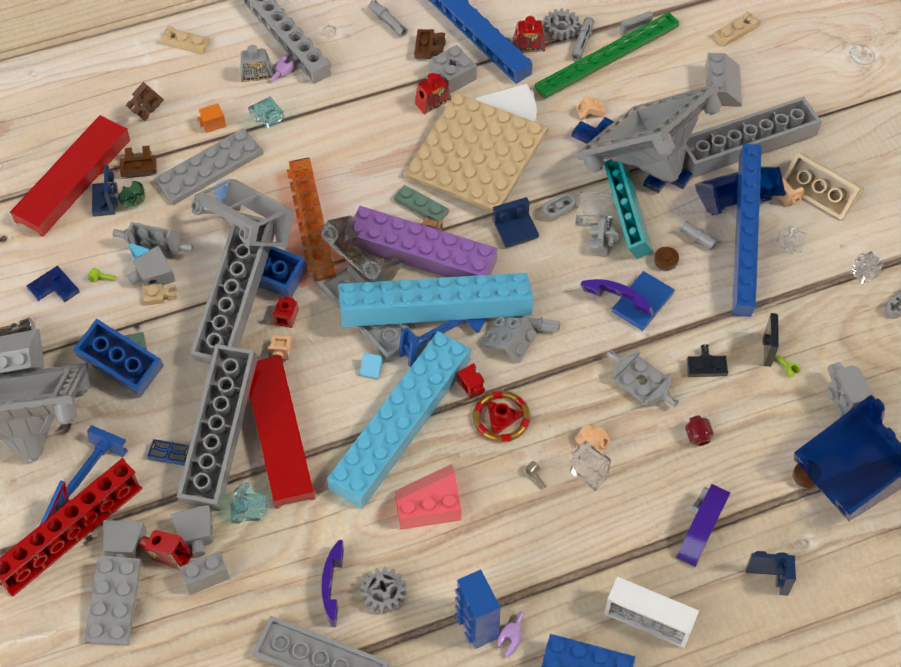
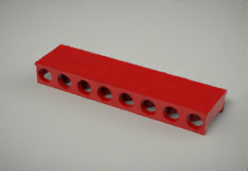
(70, 175)
(279, 434)
(67, 527)

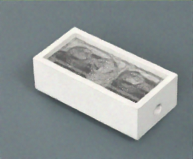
(650, 612)

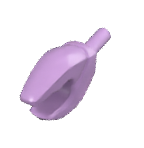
(283, 69)
(513, 632)

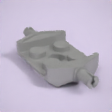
(153, 236)
(633, 367)

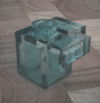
(266, 112)
(247, 504)

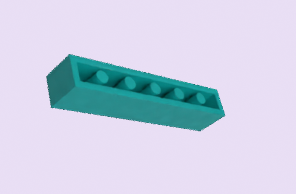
(628, 208)

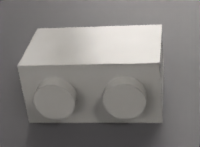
(204, 573)

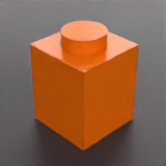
(211, 118)

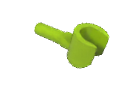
(94, 274)
(794, 366)

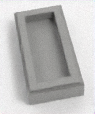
(634, 23)

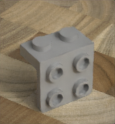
(512, 335)

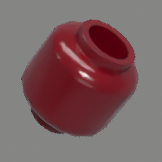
(699, 431)

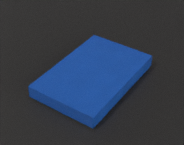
(653, 291)

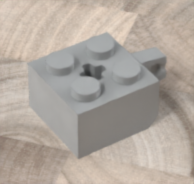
(454, 68)
(847, 387)

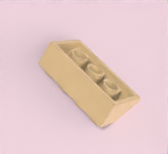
(823, 185)

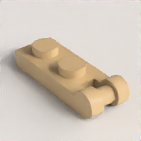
(736, 29)
(185, 40)

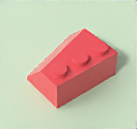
(429, 500)

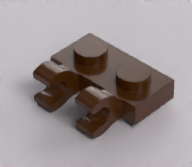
(424, 43)
(147, 97)
(138, 166)

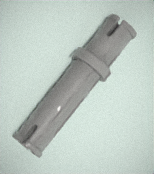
(384, 14)
(584, 33)

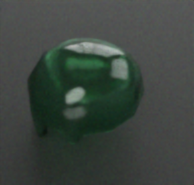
(133, 195)

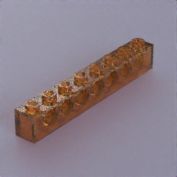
(312, 220)

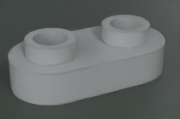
(557, 206)

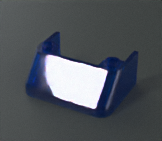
(722, 190)

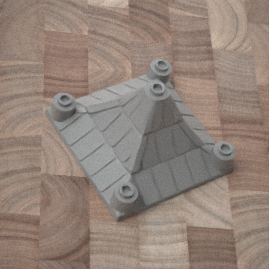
(652, 134)
(33, 401)

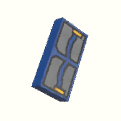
(168, 452)

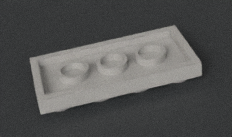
(113, 600)

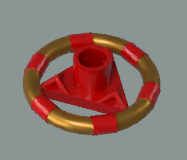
(501, 416)

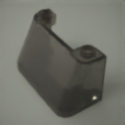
(341, 237)

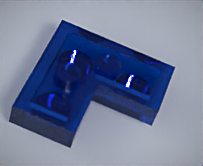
(586, 132)
(657, 185)
(51, 281)

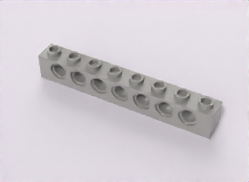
(291, 38)

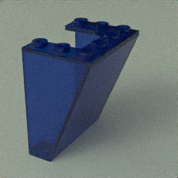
(854, 459)

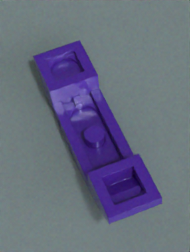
(597, 286)
(703, 525)
(334, 559)

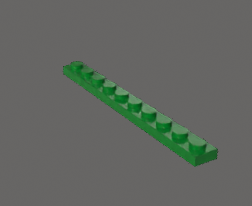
(606, 55)

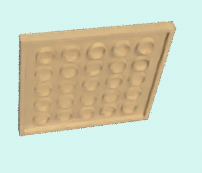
(476, 152)

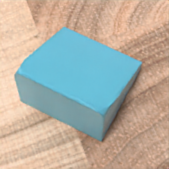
(137, 251)
(371, 365)

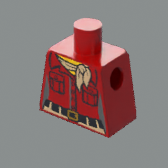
(529, 35)
(432, 93)
(167, 549)

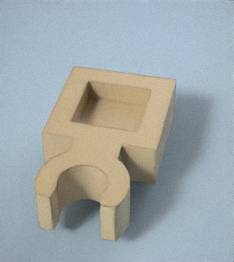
(156, 294)

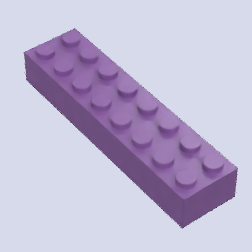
(422, 245)

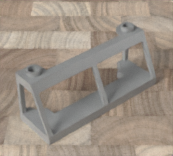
(241, 194)

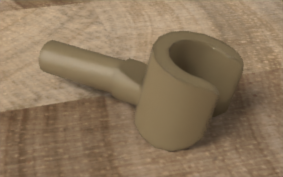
(531, 470)

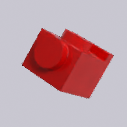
(285, 312)
(471, 381)

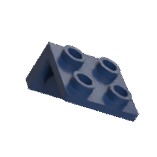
(104, 196)
(514, 222)
(774, 564)

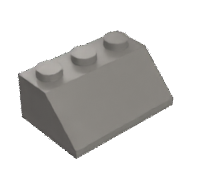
(726, 74)
(21, 352)

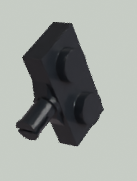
(706, 364)

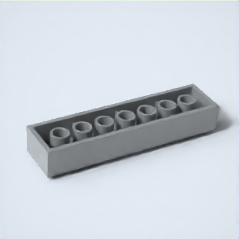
(770, 128)
(232, 292)
(217, 427)

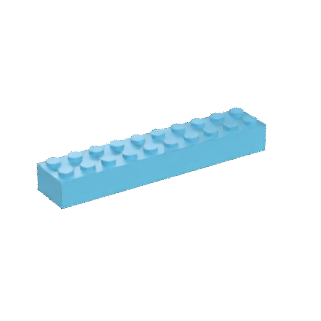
(435, 299)
(398, 420)

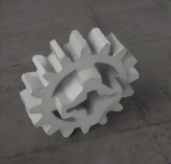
(561, 24)
(390, 586)

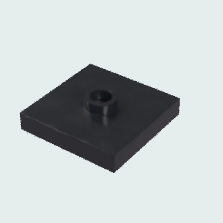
(771, 339)

